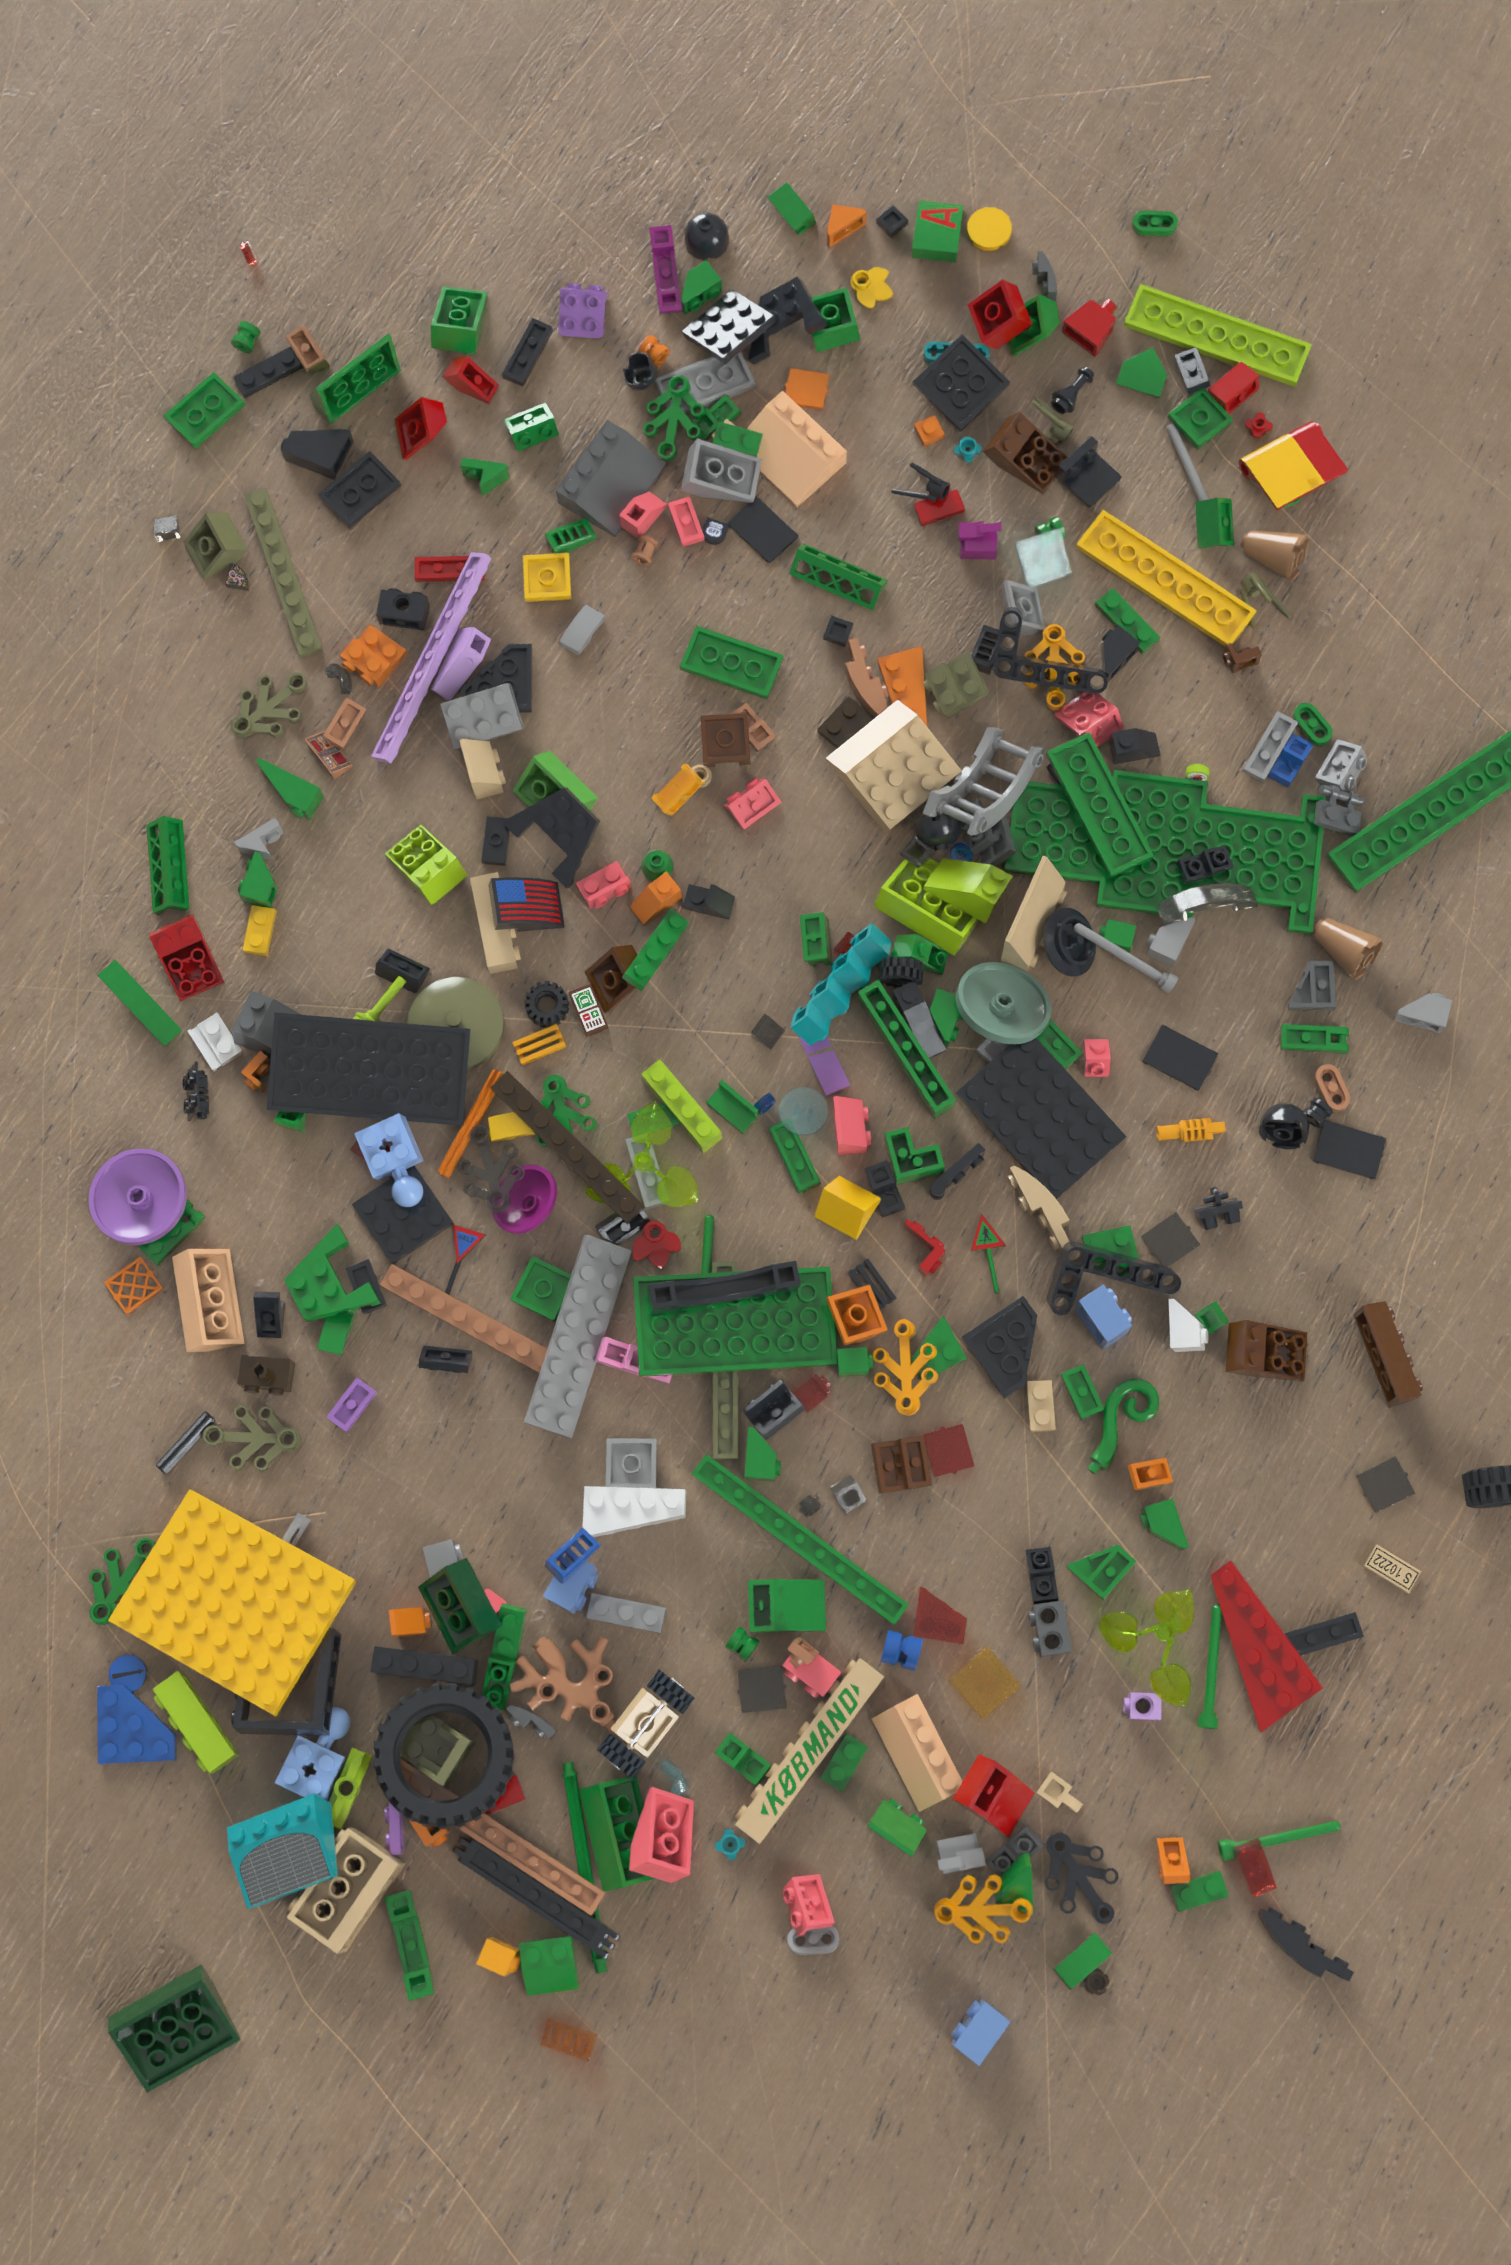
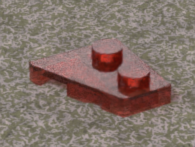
(937, 1620)

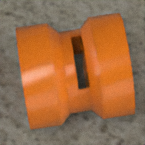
(652, 348)

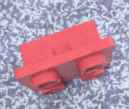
(1091, 714)

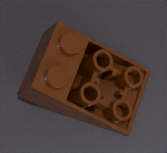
(1025, 452)
(1266, 1351)

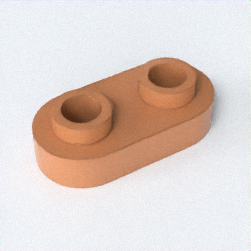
(1333, 1088)

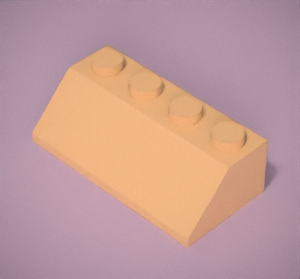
(208, 1299)
(918, 1752)

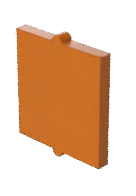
(807, 388)

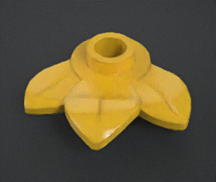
(874, 286)

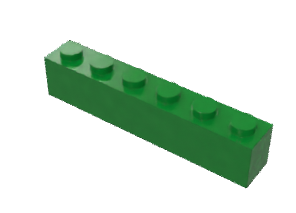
(906, 1049)

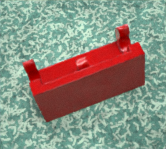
(1235, 387)

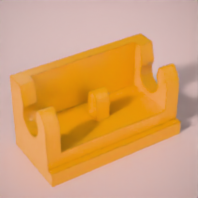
(678, 790)

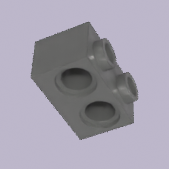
(1057, 1628)

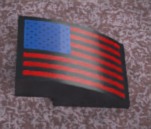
(525, 904)

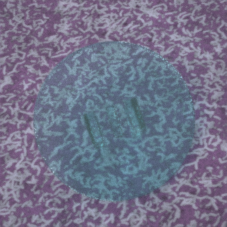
(803, 1111)

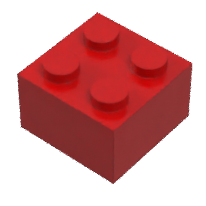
(999, 314)

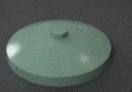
(1003, 1003)

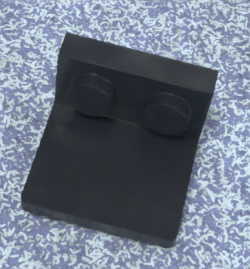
(1087, 473)

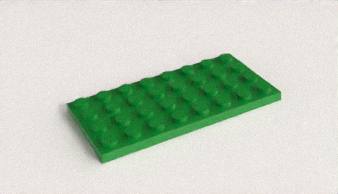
(737, 1335)

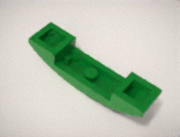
(410, 1945)

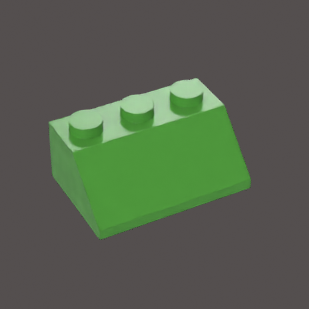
(547, 776)

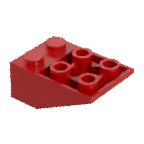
(186, 957)
(994, 1794)

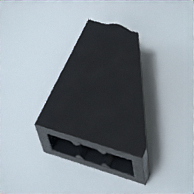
(318, 450)

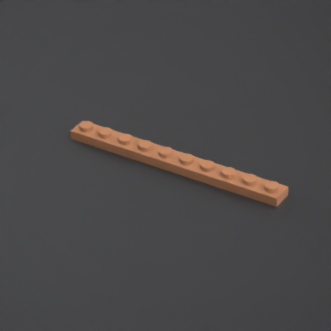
(514, 1848)

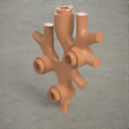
(575, 1694)

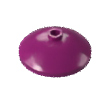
(530, 1201)

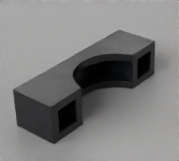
(424, 1665)

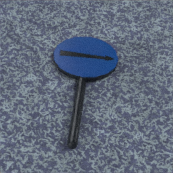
(128, 1671)

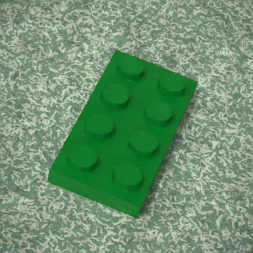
(731, 662)

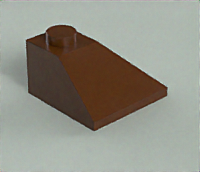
(607, 975)

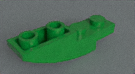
(504, 1655)

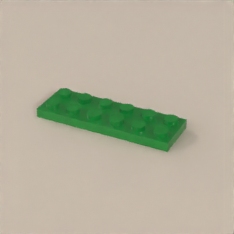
(1099, 805)

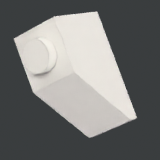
(1185, 1329)

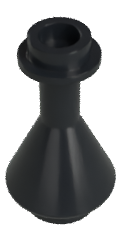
(1065, 399)

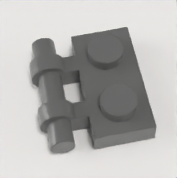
(1336, 817)

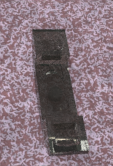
(1206, 897)

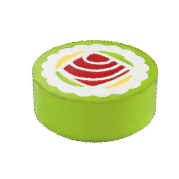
(1197, 772)

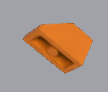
(656, 898)
(409, 1622)

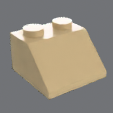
(482, 768)

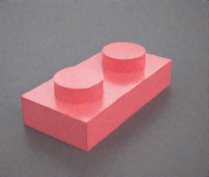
(686, 521)

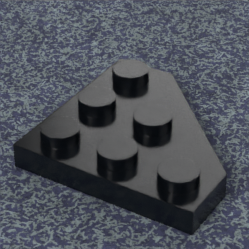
(510, 667)
(1005, 1345)

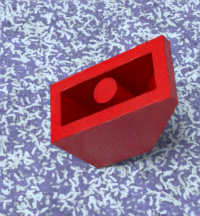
(470, 379)

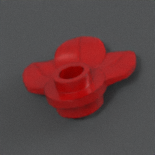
(656, 1248)

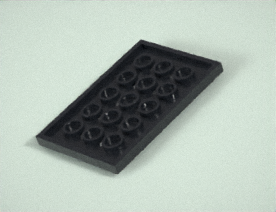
(1041, 1115)

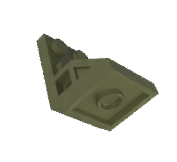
(436, 1749)

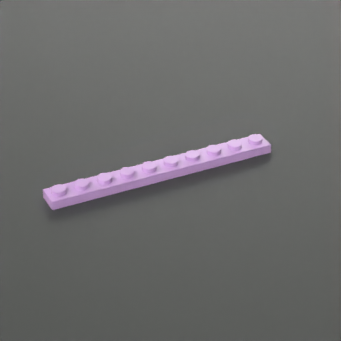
(431, 657)

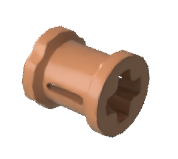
(644, 550)

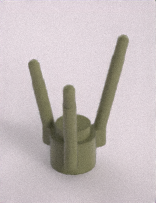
(1060, 429)
(1254, 586)

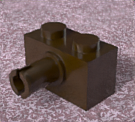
(266, 1374)

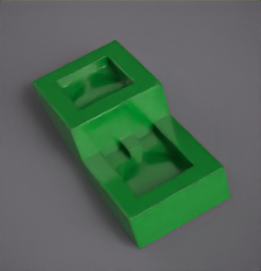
(721, 411)
(335, 1332)
(743, 1759)
(1082, 1961)

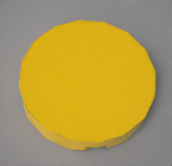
(989, 229)

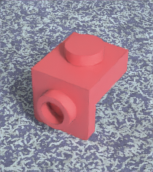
(1097, 1057)

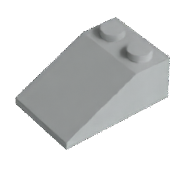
(720, 473)

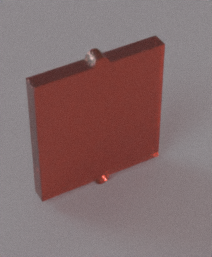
(948, 1450)

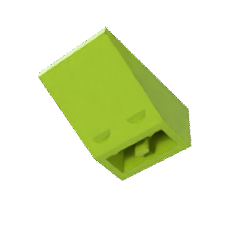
(426, 864)

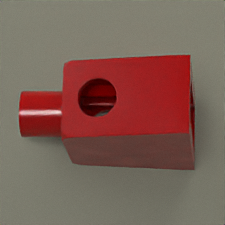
(1091, 325)

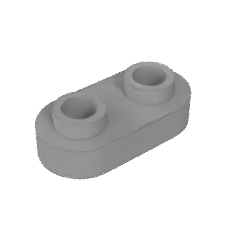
(813, 1941)

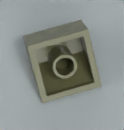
(214, 544)

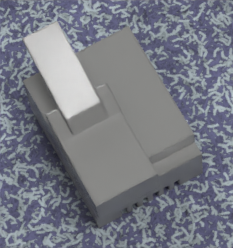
(959, 1853)

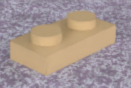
(1040, 1406)

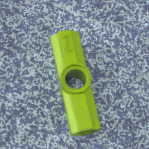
(353, 1771)

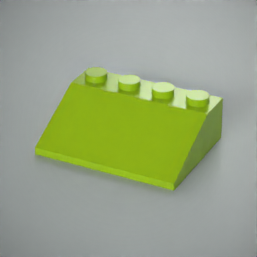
(921, 911)

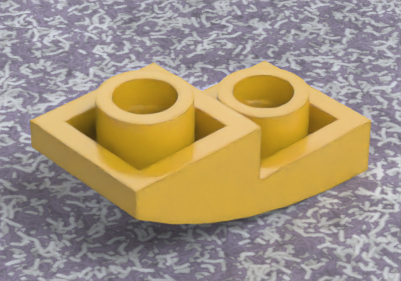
(507, 1127)

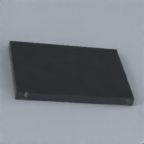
(763, 530)
(1180, 1057)
(1349, 1149)

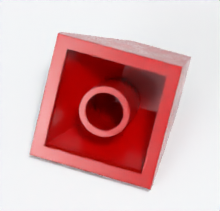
(419, 425)

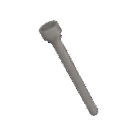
(1187, 463)
(1165, 980)

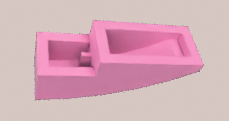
(622, 1357)

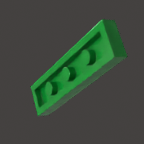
(655, 950)

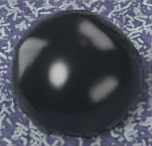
(640, 371)

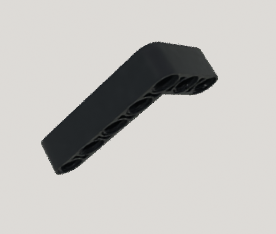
(1039, 665)
(1106, 1269)

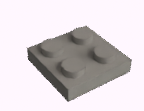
(631, 1462)

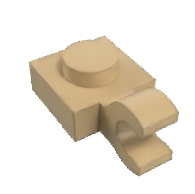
(1056, 1792)

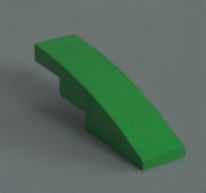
(139, 1002)

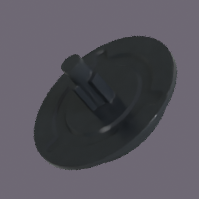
(1065, 948)

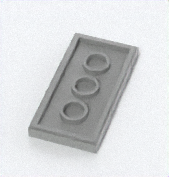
(711, 381)

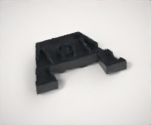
(787, 305)
(566, 823)

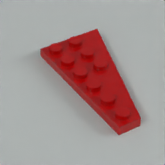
(1268, 1661)

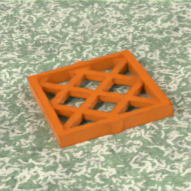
(144, 1298)

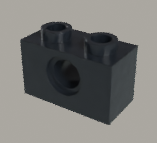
(413, 617)

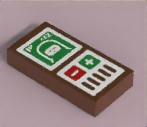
(588, 1010)

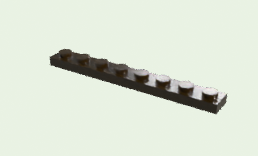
(567, 1147)

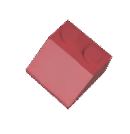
(850, 1125)

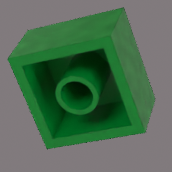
(840, 320)

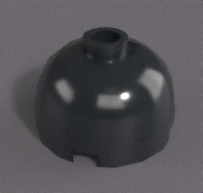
(706, 236)
(938, 830)
(1285, 1126)

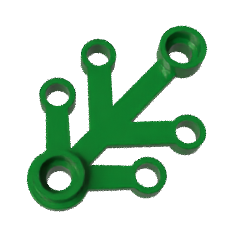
(672, 415)
(562, 1112)
(118, 1584)

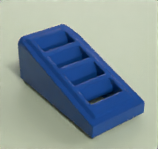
(562, 1575)

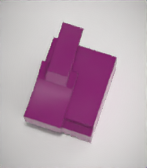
(978, 539)

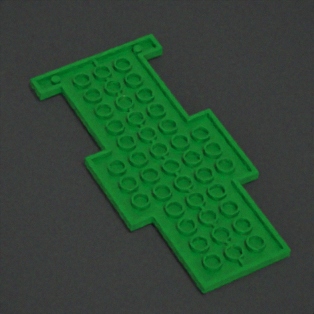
(1267, 849)

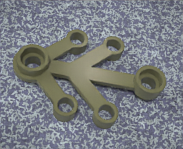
(266, 708)
(256, 1438)

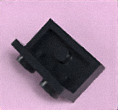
(773, 1409)

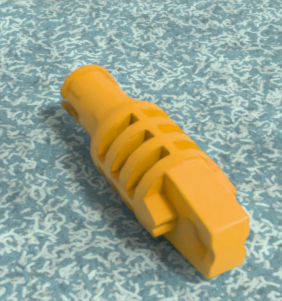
(1190, 1130)

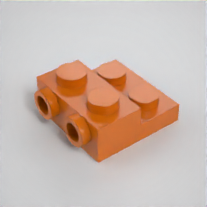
(372, 656)

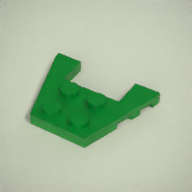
(317, 1286)

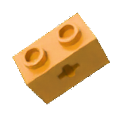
(499, 1957)

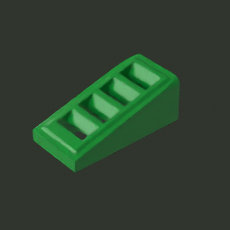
(560, 532)

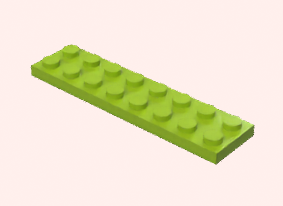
(1217, 335)

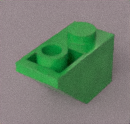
(700, 286)
(258, 886)
(919, 948)
(945, 1015)

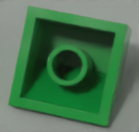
(549, 1965)

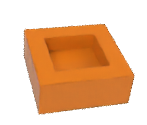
(929, 430)

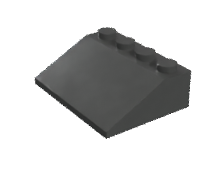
(609, 477)

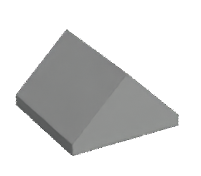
(1028, 602)

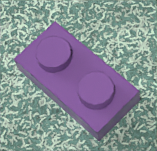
(352, 1404)
(394, 1839)

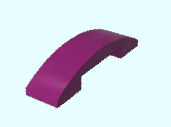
(665, 269)

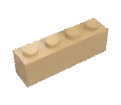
(498, 944)

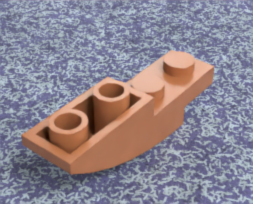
(860, 677)

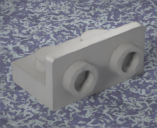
(1342, 765)

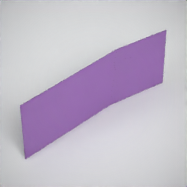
(826, 1067)

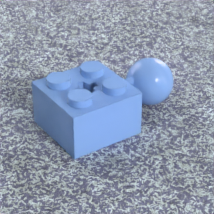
(404, 1154)
(327, 1763)

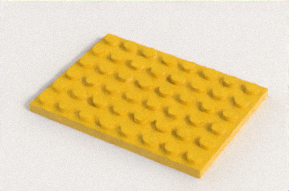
(232, 1602)

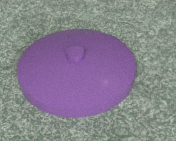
(137, 1196)

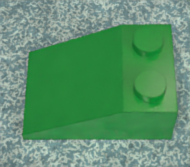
(458, 320)
(897, 1827)

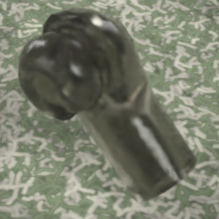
(336, 671)

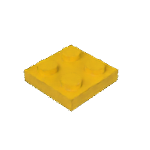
(547, 577)

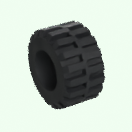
(1488, 1487)

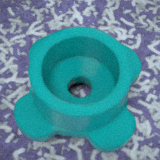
(967, 442)
(722, 1845)

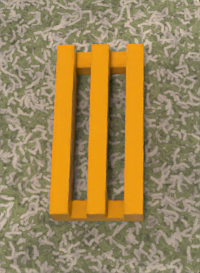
(535, 1036)

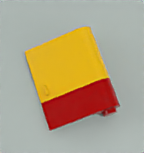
(1293, 465)

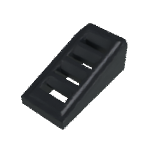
(983, 665)

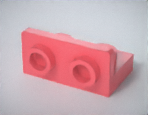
(752, 802)
(604, 885)
(807, 1904)

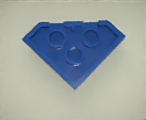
(130, 1729)

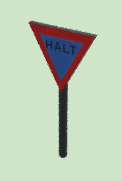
(464, 1241)

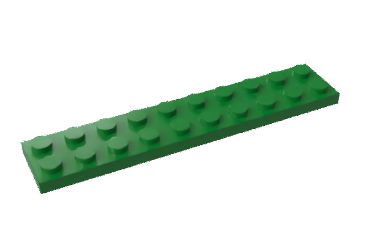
(1425, 815)

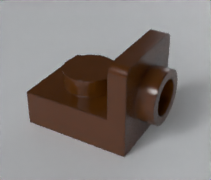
(1243, 659)

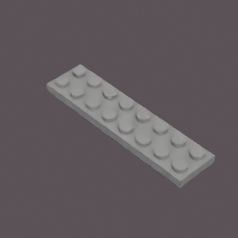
(577, 1336)

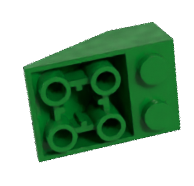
(786, 1606)

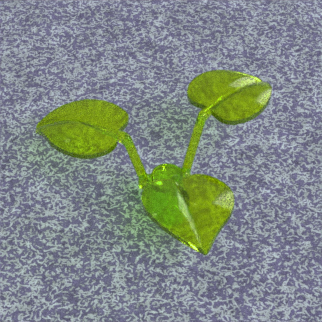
(655, 1127)
(1176, 1617)

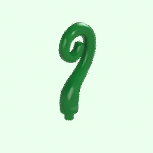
(1107, 1449)

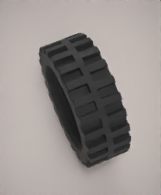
(404, 1717)

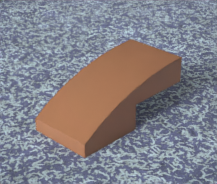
(759, 732)

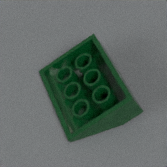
(173, 2028)

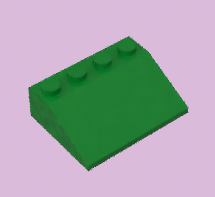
(356, 380)

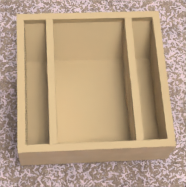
(893, 765)

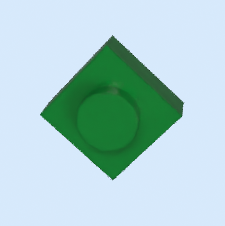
(1212, 1317)

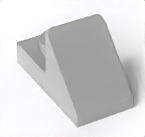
(258, 838)

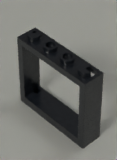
(323, 1700)

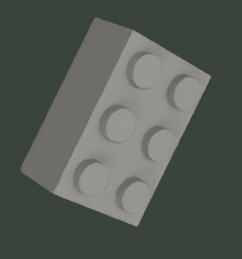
(483, 715)

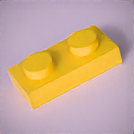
(259, 930)

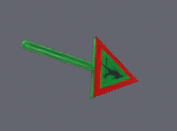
(986, 1239)

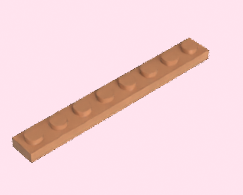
(464, 1318)

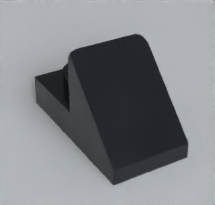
(709, 901)
(269, 1314)

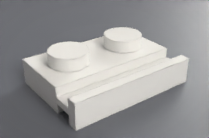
(215, 1042)

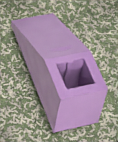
(461, 660)

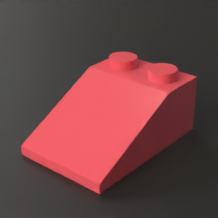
(663, 1837)

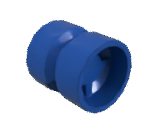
(901, 1650)

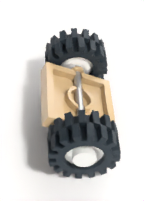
(645, 1723)

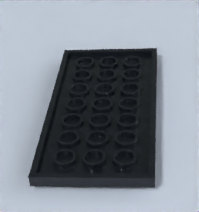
(368, 1068)

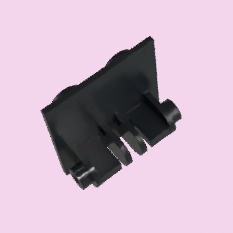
(196, 1083)

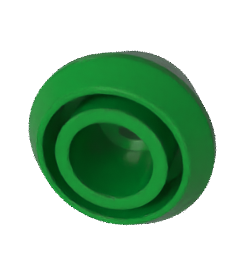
(656, 863)

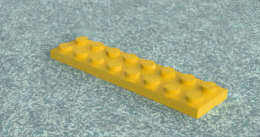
(1165, 579)

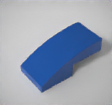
(1290, 760)

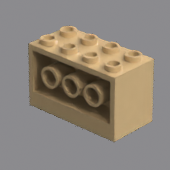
(362, 1894)

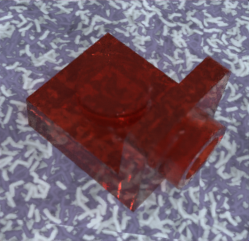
(813, 1392)

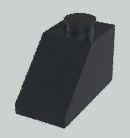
(1117, 650)
(1133, 745)

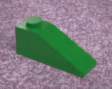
(298, 795)

